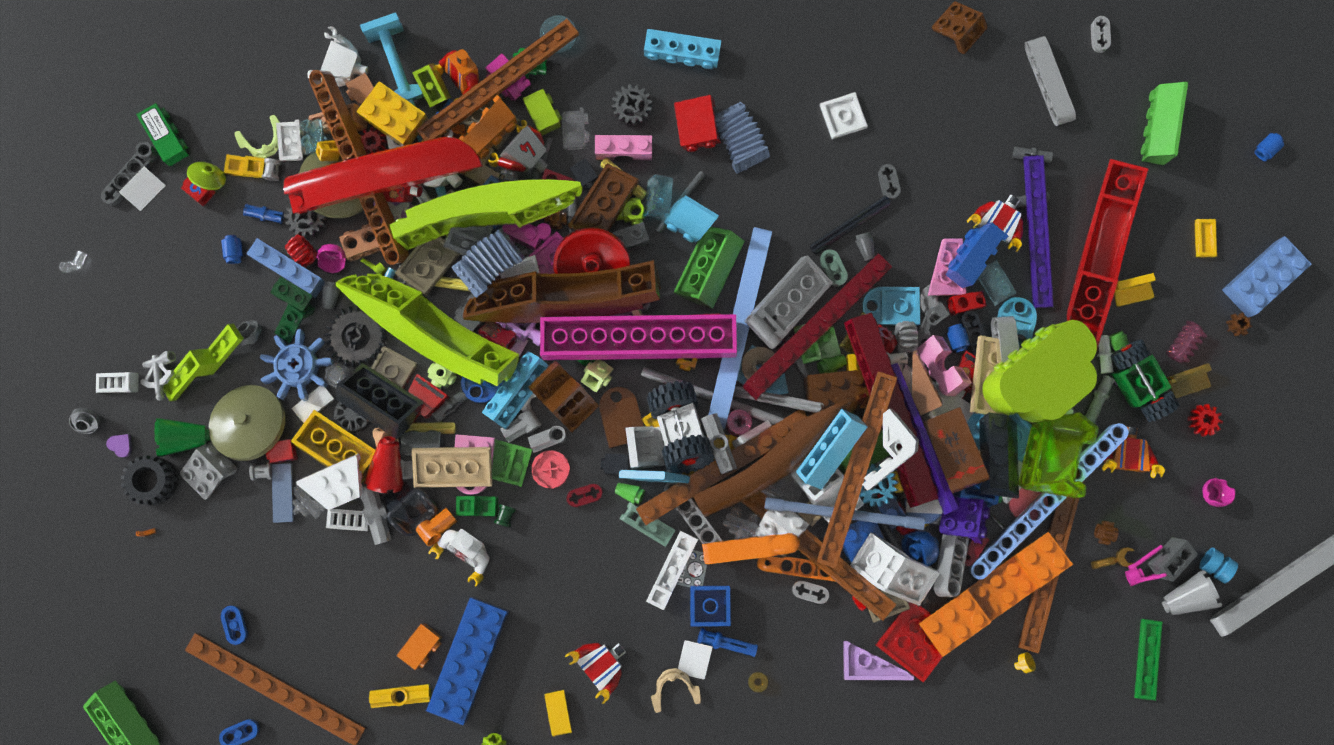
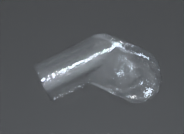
(75, 265)

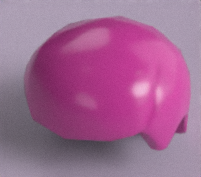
(331, 258)
(1218, 493)

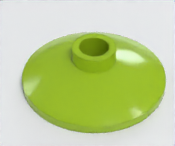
(206, 175)

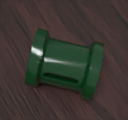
(504, 515)

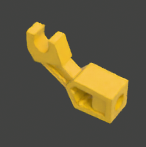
(327, 151)

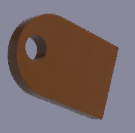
(619, 415)

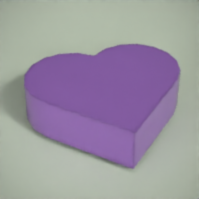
(120, 444)

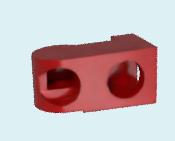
(966, 302)

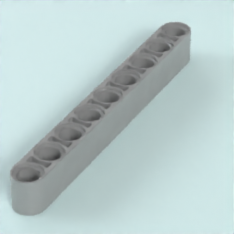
(1274, 588)

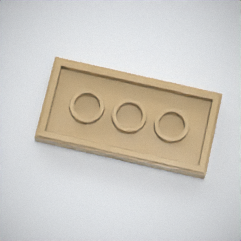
(452, 467)

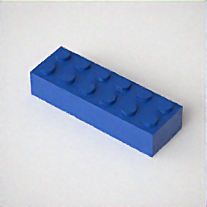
(467, 661)

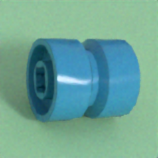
(1215, 563)

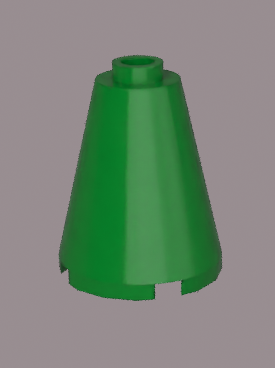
(178, 436)

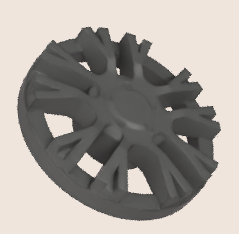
(350, 416)

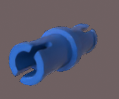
(263, 213)

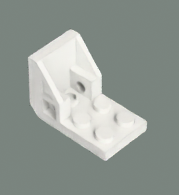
(894, 432)
(645, 447)
(894, 570)

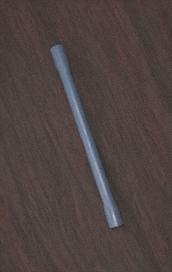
(907, 522)

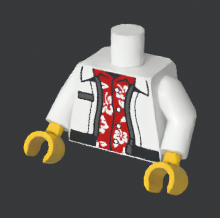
(466, 548)

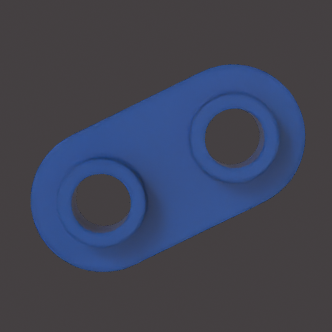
(232, 625)
(240, 733)

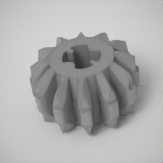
(906, 337)

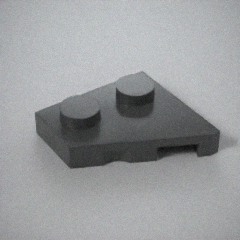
(463, 239)

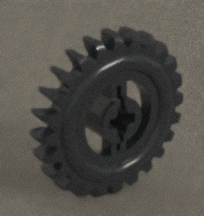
(351, 354)

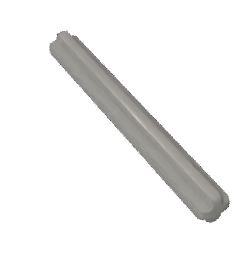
(781, 400)

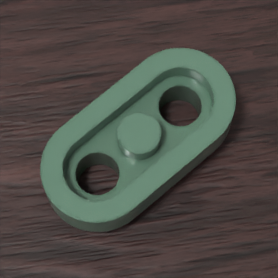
(833, 268)

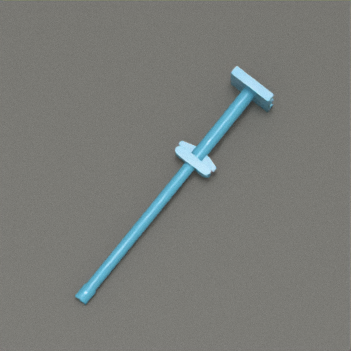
(383, 29)

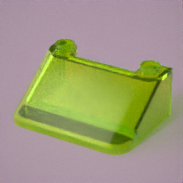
(1054, 455)

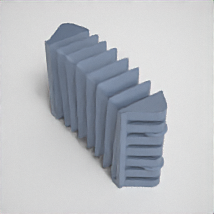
(741, 137)
(487, 261)

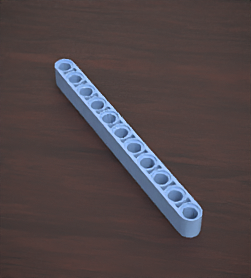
(743, 307)
(1038, 504)

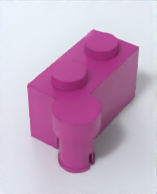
(515, 89)
(528, 235)

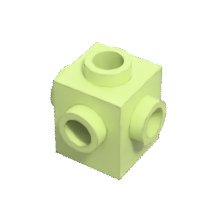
(597, 375)
(446, 380)

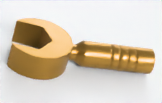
(1112, 560)

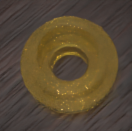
(762, 686)

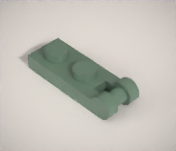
(656, 530)

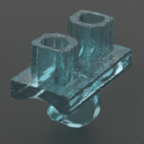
(312, 134)

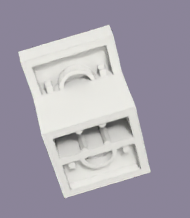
(828, 494)

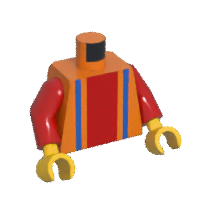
(460, 70)
(1133, 455)

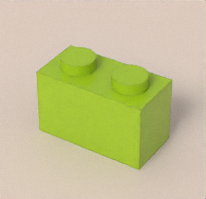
(431, 85)
(542, 112)

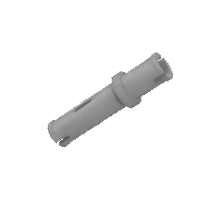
(1098, 401)

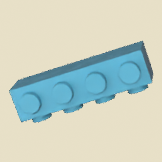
(682, 48)
(515, 392)
(831, 449)

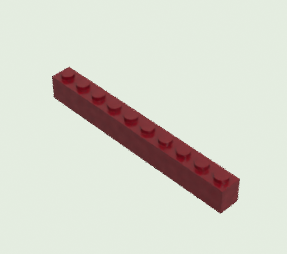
(817, 327)
(872, 358)

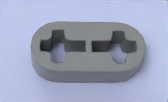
(1104, 35)
(811, 587)

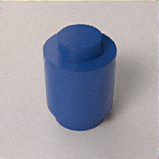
(1269, 146)
(232, 249)
(958, 338)

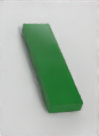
(1148, 659)

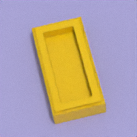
(1205, 238)

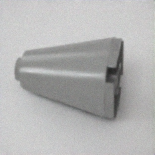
(1192, 596)

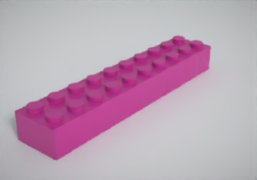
(638, 337)

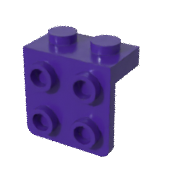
(967, 520)

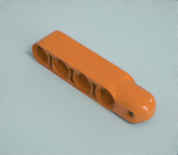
(750, 548)
(775, 567)

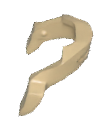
(672, 674)

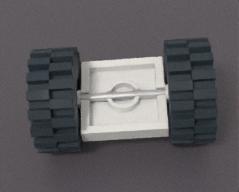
(681, 430)

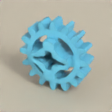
(887, 492)

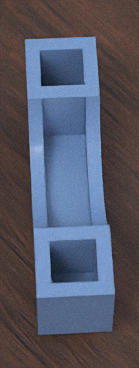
(286, 267)

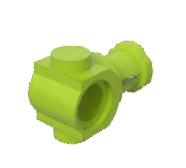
(633, 203)

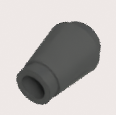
(866, 245)
(330, 294)

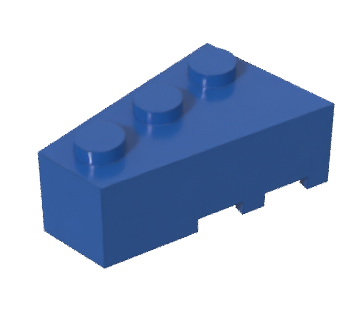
(973, 254)

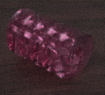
(1185, 342)
(745, 420)

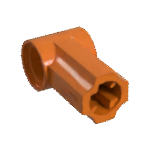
(431, 530)

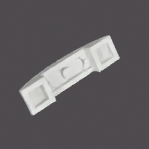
(672, 570)

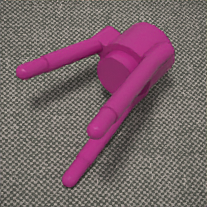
(1136, 575)

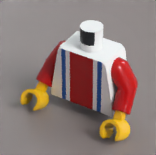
(1004, 217)
(600, 666)

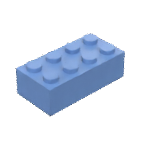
(1266, 277)

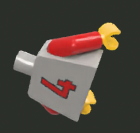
(523, 151)

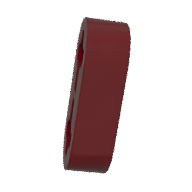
(582, 491)

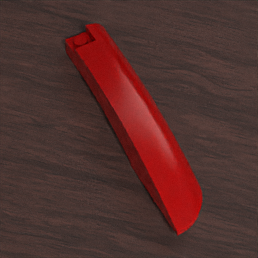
(379, 173)
(1106, 245)

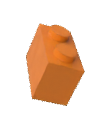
(420, 646)

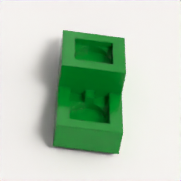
(476, 506)

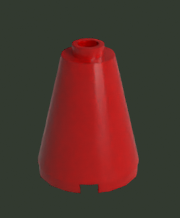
(385, 467)

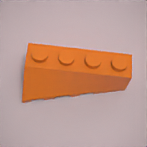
(490, 128)

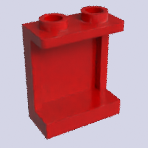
(697, 123)

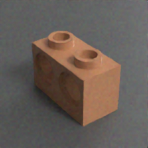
(363, 247)

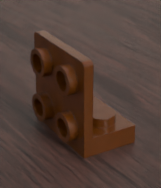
(961, 25)

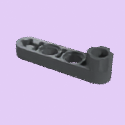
(126, 172)

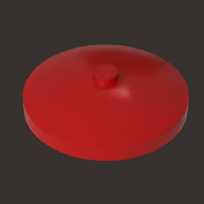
(590, 252)

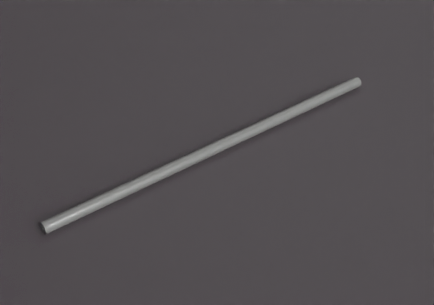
(707, 395)

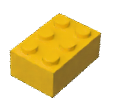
(392, 114)

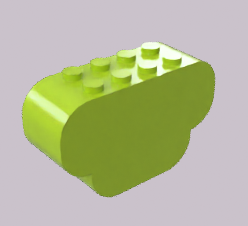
(1045, 374)

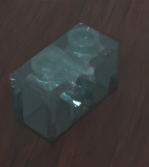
(658, 197)
(996, 283)

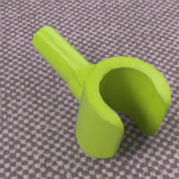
(378, 269)

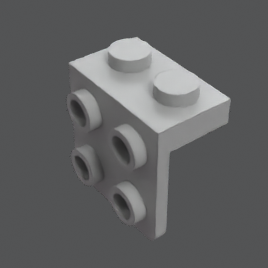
(207, 469)

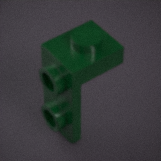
(291, 294)
(291, 321)

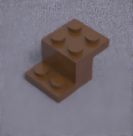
(563, 396)

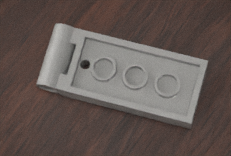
(788, 301)

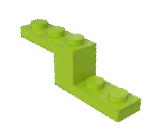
(202, 362)

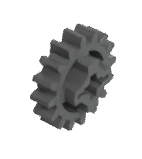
(638, 101)
(299, 222)

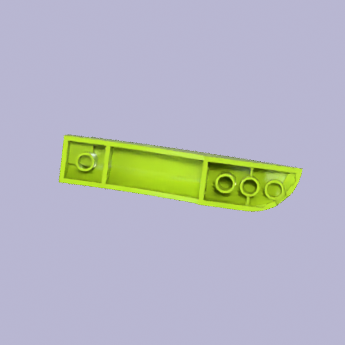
(484, 205)
(428, 329)

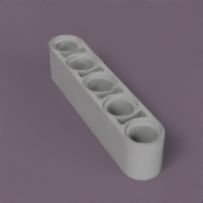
(1050, 81)
(1006, 331)
(705, 525)
(951, 565)

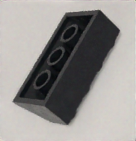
(378, 400)
(999, 455)

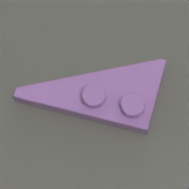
(866, 666)

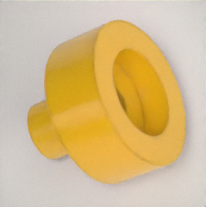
(1026, 663)

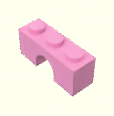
(634, 146)
(933, 355)

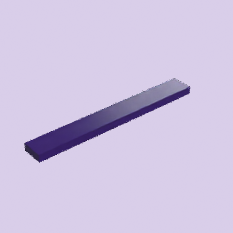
(1038, 231)
(944, 493)

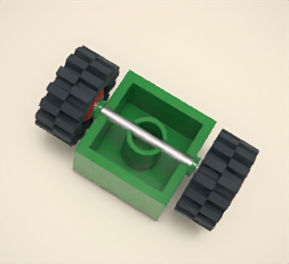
(1143, 381)

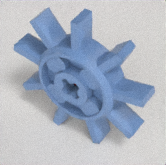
(288, 358)

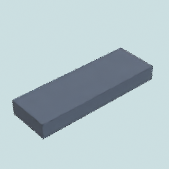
(282, 493)

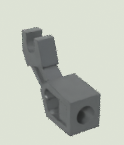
(924, 332)

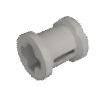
(271, 169)
(266, 468)

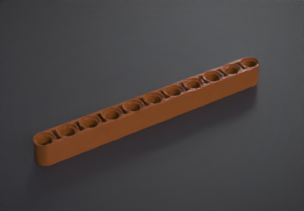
(344, 143)

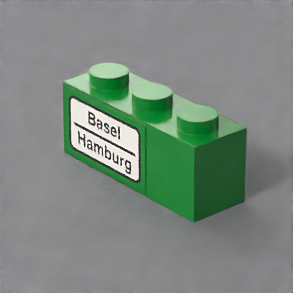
(163, 134)

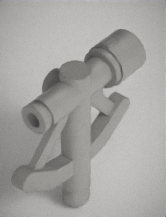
(157, 364)

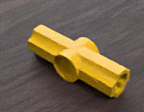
(387, 697)

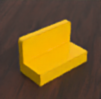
(1134, 290)

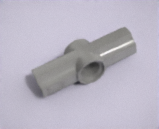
(715, 431)
(375, 516)

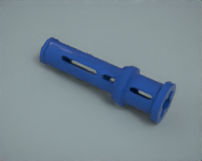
(717, 640)

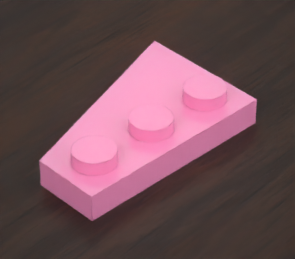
(940, 283)

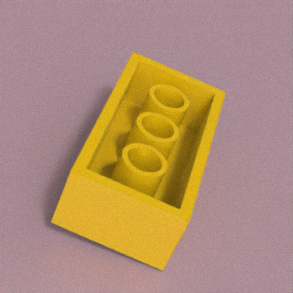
(331, 443)

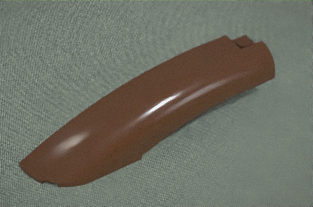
(538, 295)
(777, 463)

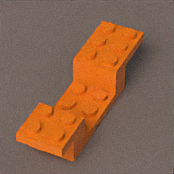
(995, 594)

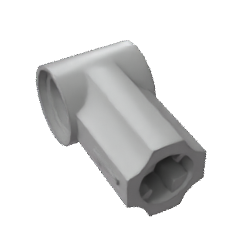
(525, 423)
(545, 439)

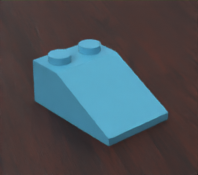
(690, 219)

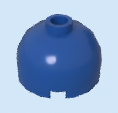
(921, 547)

